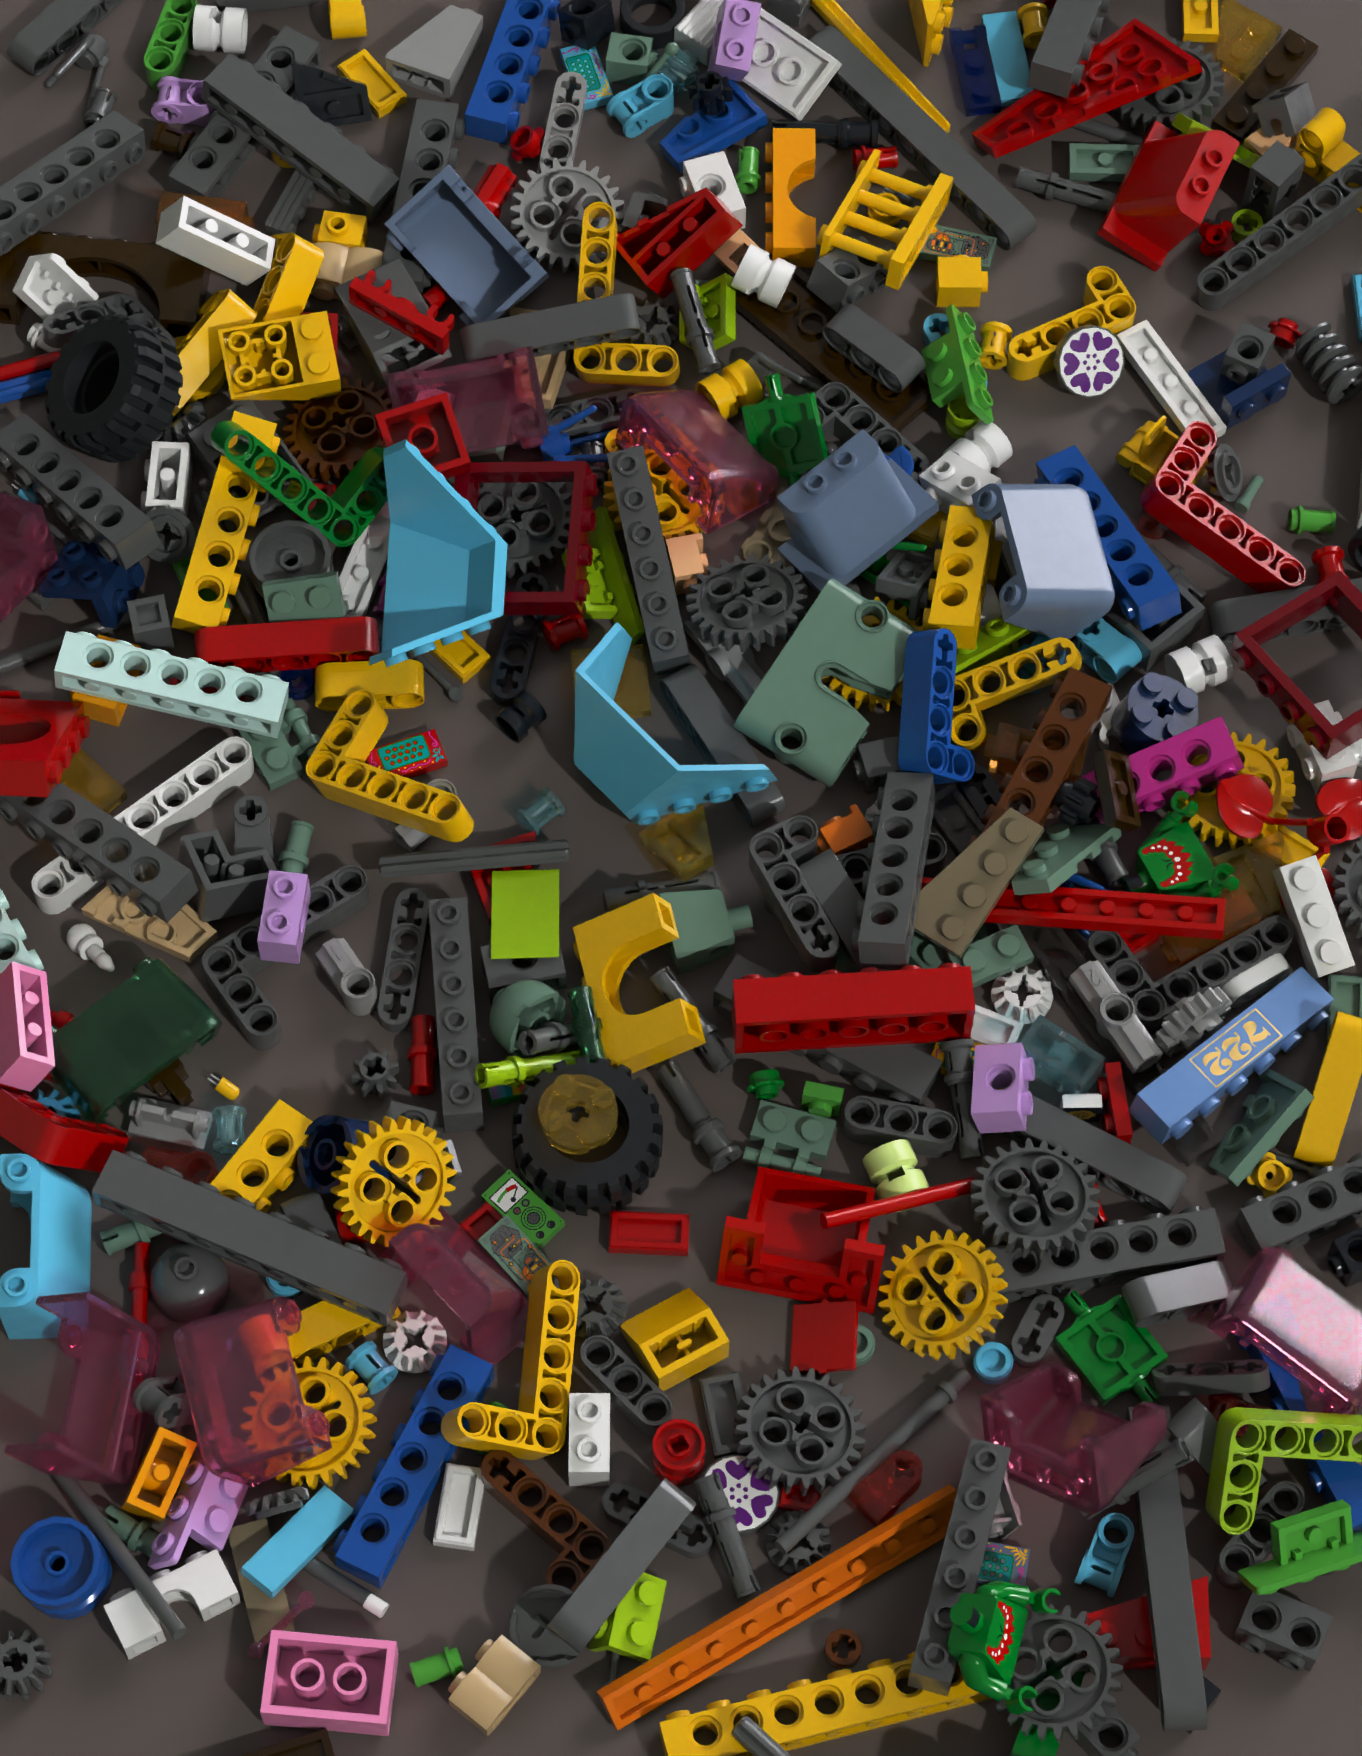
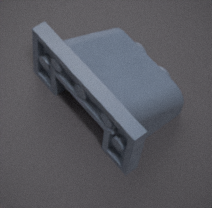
(850, 512)

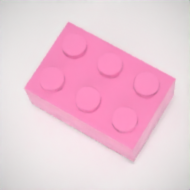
(329, 1682)

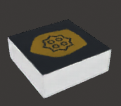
(1083, 1106)

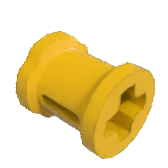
(1034, 21)
(994, 345)

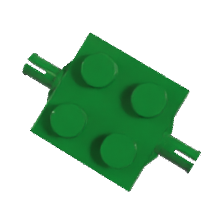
(786, 430)
(1110, 1349)

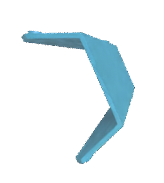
(440, 563)
(628, 761)

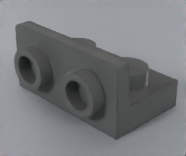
(908, 578)

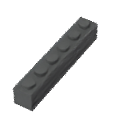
(292, 204)

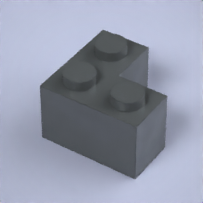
(224, 882)

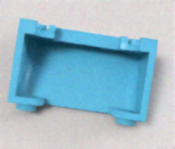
(58, 1249)

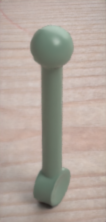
(670, 50)

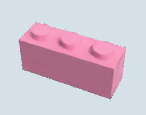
(24, 1027)

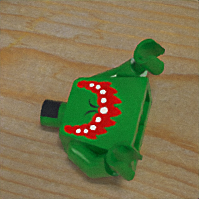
(1175, 861)
(989, 1635)

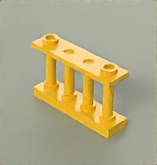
(908, 240)

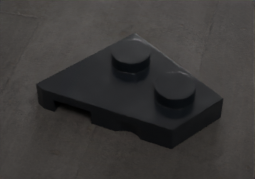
(330, 95)

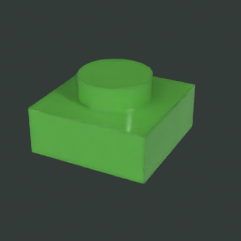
(822, 1099)

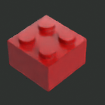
(431, 429)

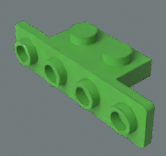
(956, 368)
(1306, 1548)

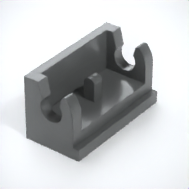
(1289, 105)

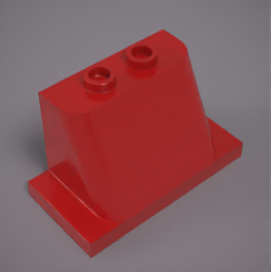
(1166, 191)
(787, 1250)

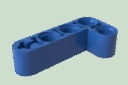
(929, 709)

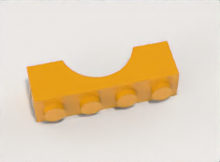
(792, 163)

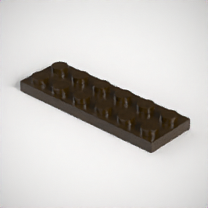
(797, 329)

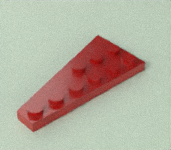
(1120, 70)

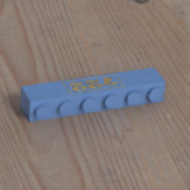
(1231, 1056)

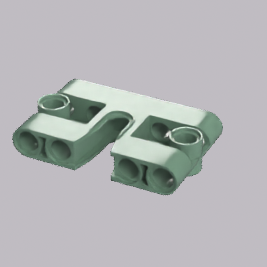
(797, 703)

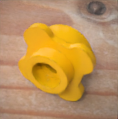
(1280, 1173)

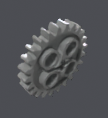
(539, 198)

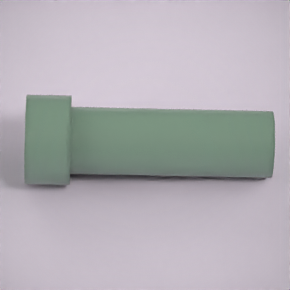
(1243, 503)

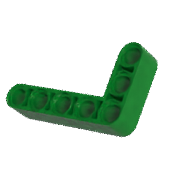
(302, 492)

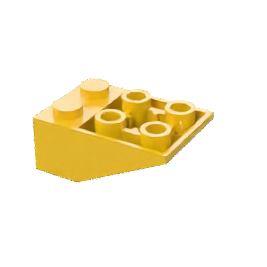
(929, 20)
(281, 359)

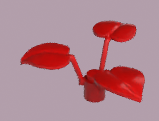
(1247, 800)

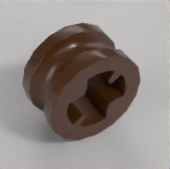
(832, 1642)

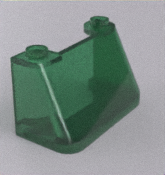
(129, 1038)

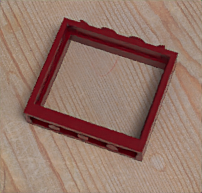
(581, 524)
(1275, 684)

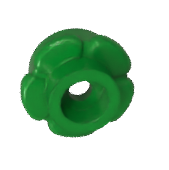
(765, 1084)

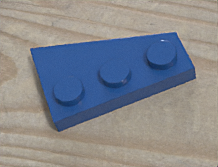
(707, 135)

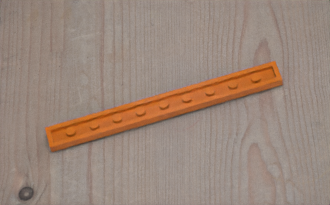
(778, 1609)

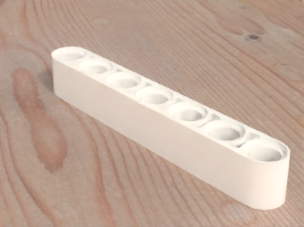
(154, 809)

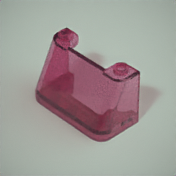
(492, 399)
(703, 449)
(1298, 1327)
(248, 1392)
(1066, 1444)

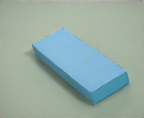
(1007, 55)
(297, 1542)

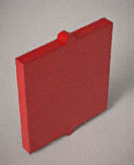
(824, 1336)

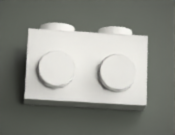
(52, 286)

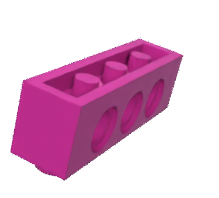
(1176, 755)

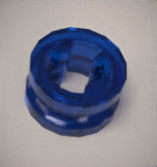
(304, 688)

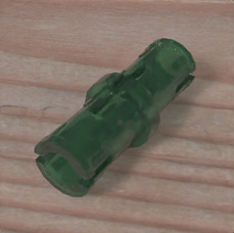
(586, 1024)

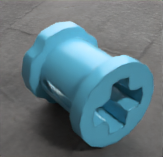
(371, 1367)

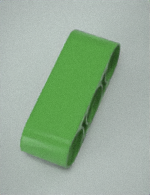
(170, 41)

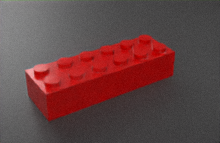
(852, 1008)

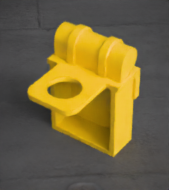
(1148, 449)

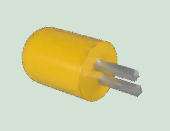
(225, 1088)

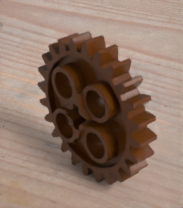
(336, 430)

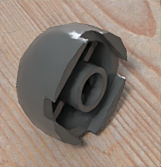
(189, 1283)

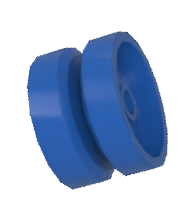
(46, 1549)

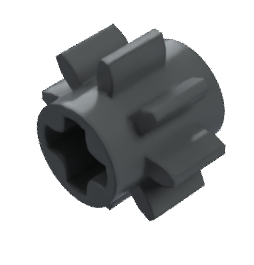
(371, 1065)

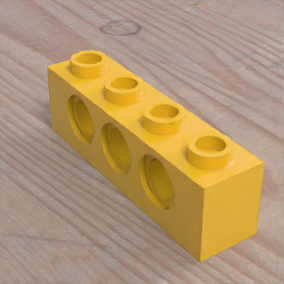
(961, 575)
(279, 1127)

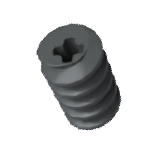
(1327, 364)

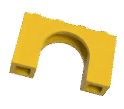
(605, 951)

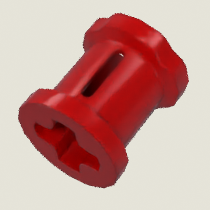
(1328, 562)
(563, 630)

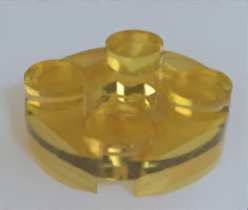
(573, 1091)

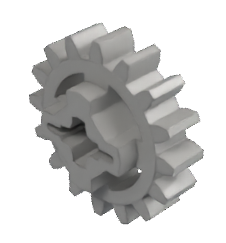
(1193, 1021)

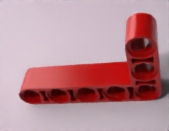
(1208, 524)
(54, 1137)

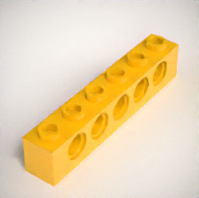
(192, 611)

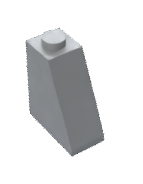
(437, 52)

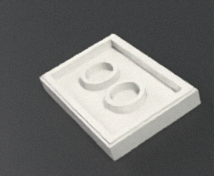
(788, 67)

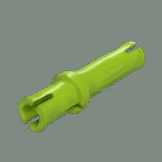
(517, 1070)

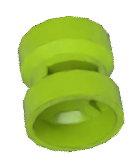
(959, 418)

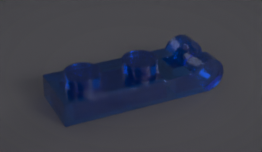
(975, 71)

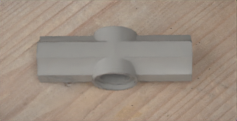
(730, 666)
(1127, 1035)

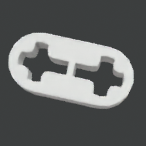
(1257, 980)

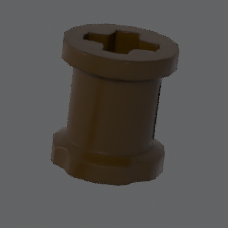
(170, 139)

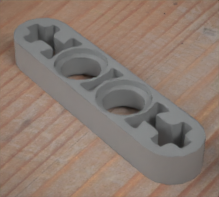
(567, 136)

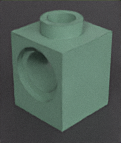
(629, 58)

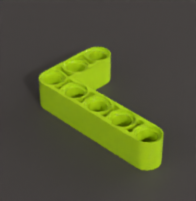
(1261, 1442)

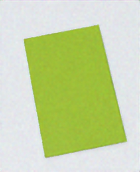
(525, 914)

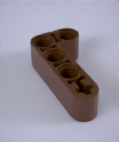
(540, 1516)

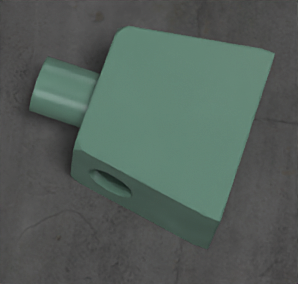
(703, 927)

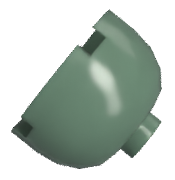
(521, 1008)

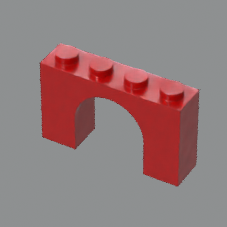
(38, 743)

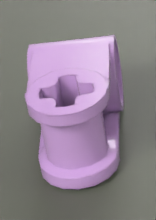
(182, 101)

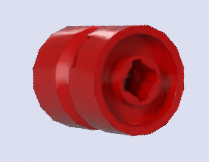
(678, 1452)

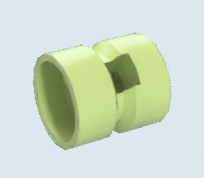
(894, 1169)

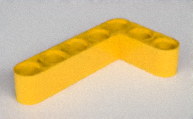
(609, 353)
(342, 775)
(535, 1377)

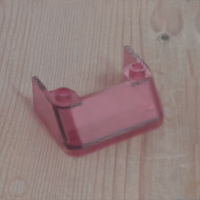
(100, 1424)

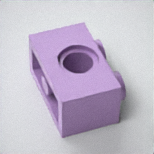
(734, 38)
(284, 917)
(993, 1069)

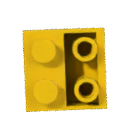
(676, 1339)

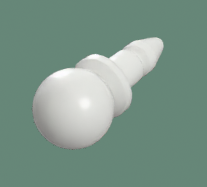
(85, 942)

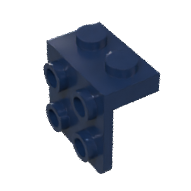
(1239, 401)
(87, 575)

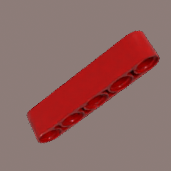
(288, 643)

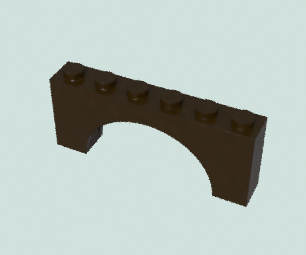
(166, 278)

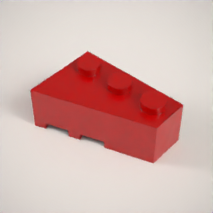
(677, 238)
(1132, 1632)

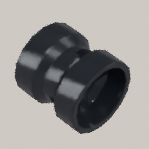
(520, 716)

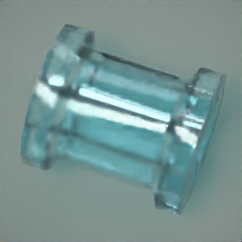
(540, 811)
(229, 1128)

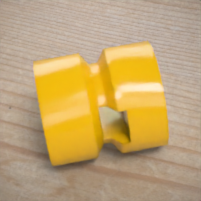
(732, 389)

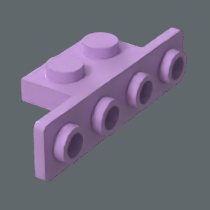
(201, 1510)

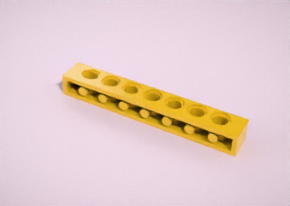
(812, 1725)

